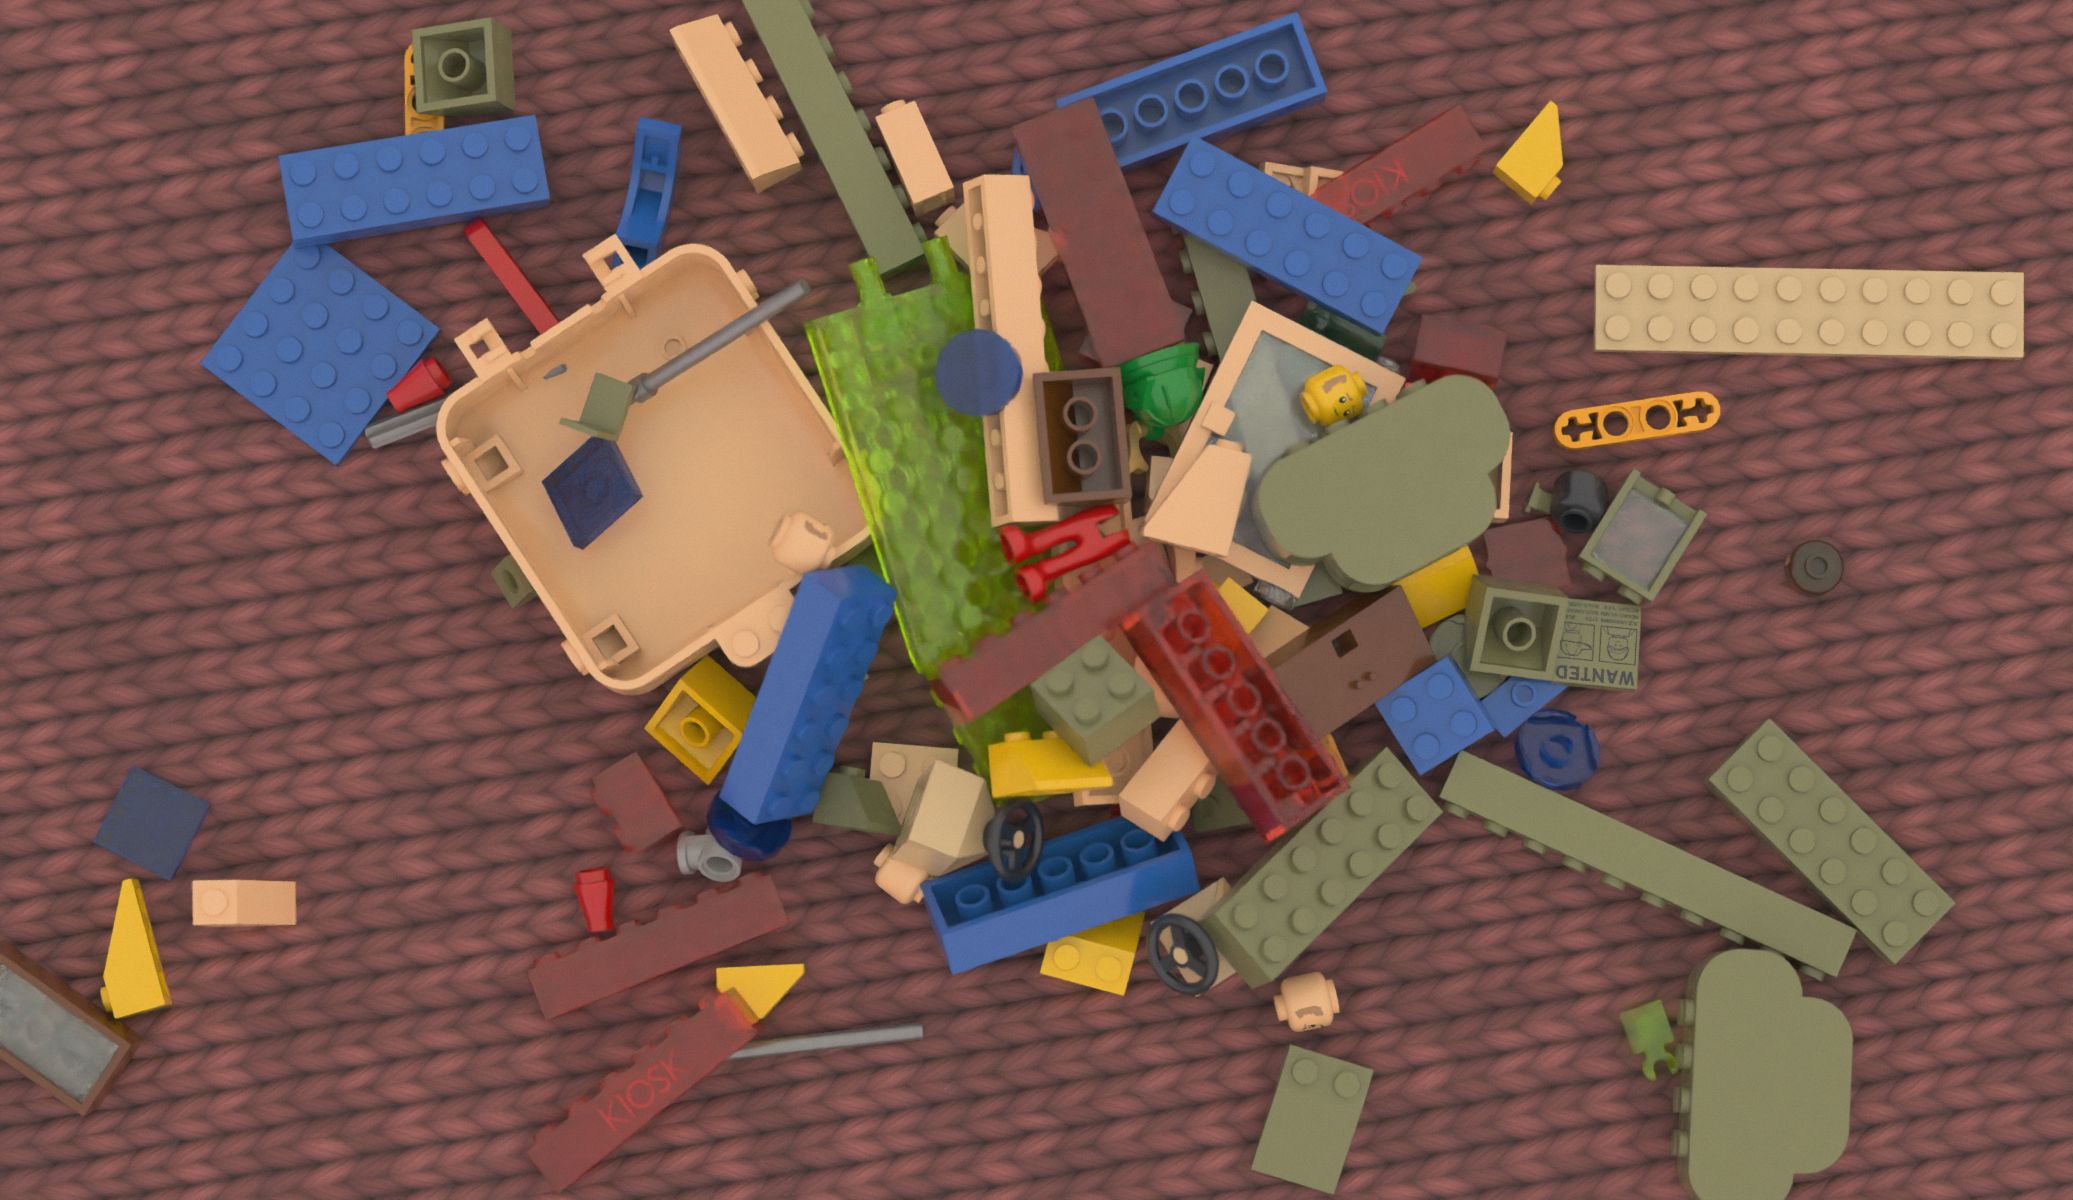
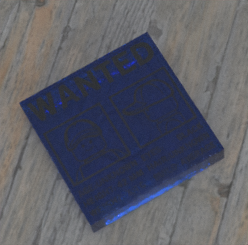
(592, 490)
(152, 823)

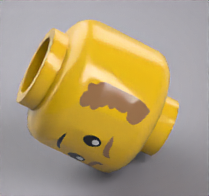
(1333, 395)

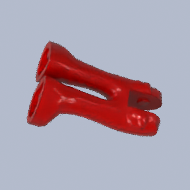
(1080, 527)

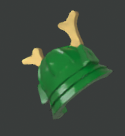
(1163, 393)

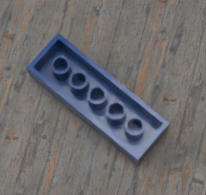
(1207, 92)
(414, 181)
(1286, 236)
(808, 693)
(1074, 887)

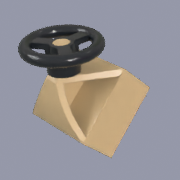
(956, 824)
(1188, 945)

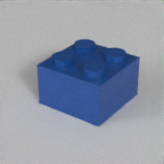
(1435, 714)

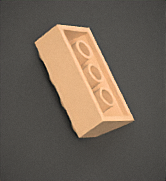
(737, 102)

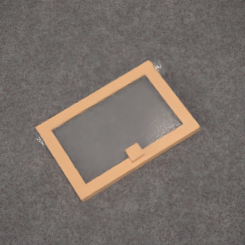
(1259, 406)

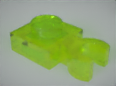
(1647, 1031)

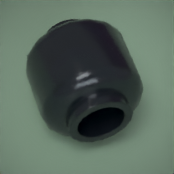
(1578, 500)

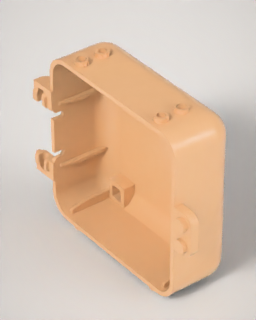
(710, 451)

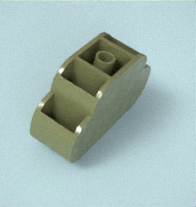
(1388, 488)
(1758, 1079)

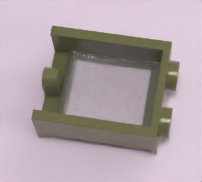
(1639, 539)

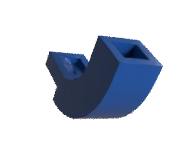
(650, 191)

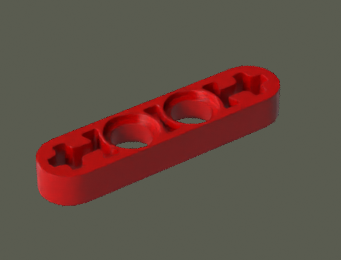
(511, 275)

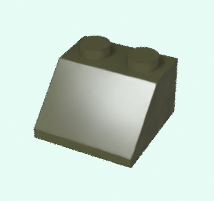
(464, 69)
(1514, 627)

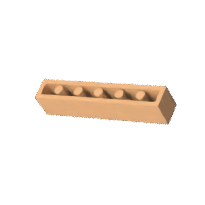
(1178, 769)

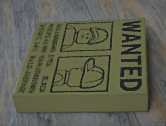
(1599, 646)

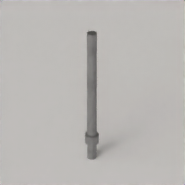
(648, 384)
(829, 1041)

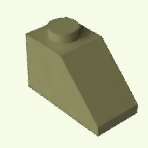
(855, 804)

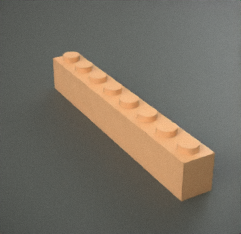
(1008, 303)

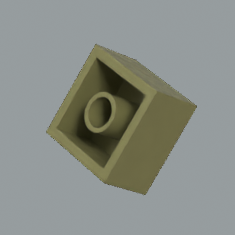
(1095, 700)

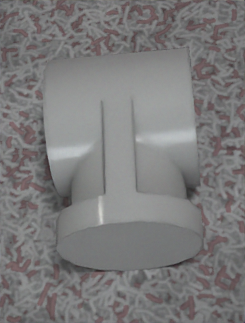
(706, 855)

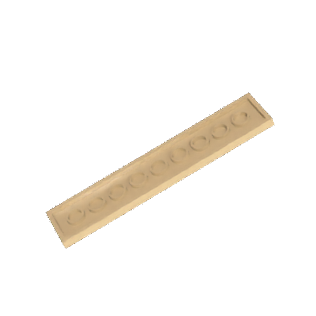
(1808, 312)

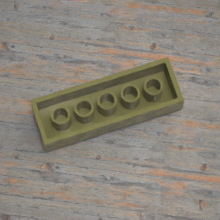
(1828, 842)
(1319, 869)

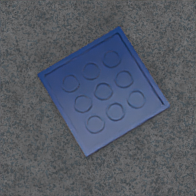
(320, 348)

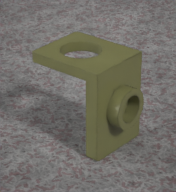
(604, 408)
(513, 582)

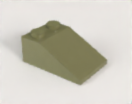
(1311, 1119)

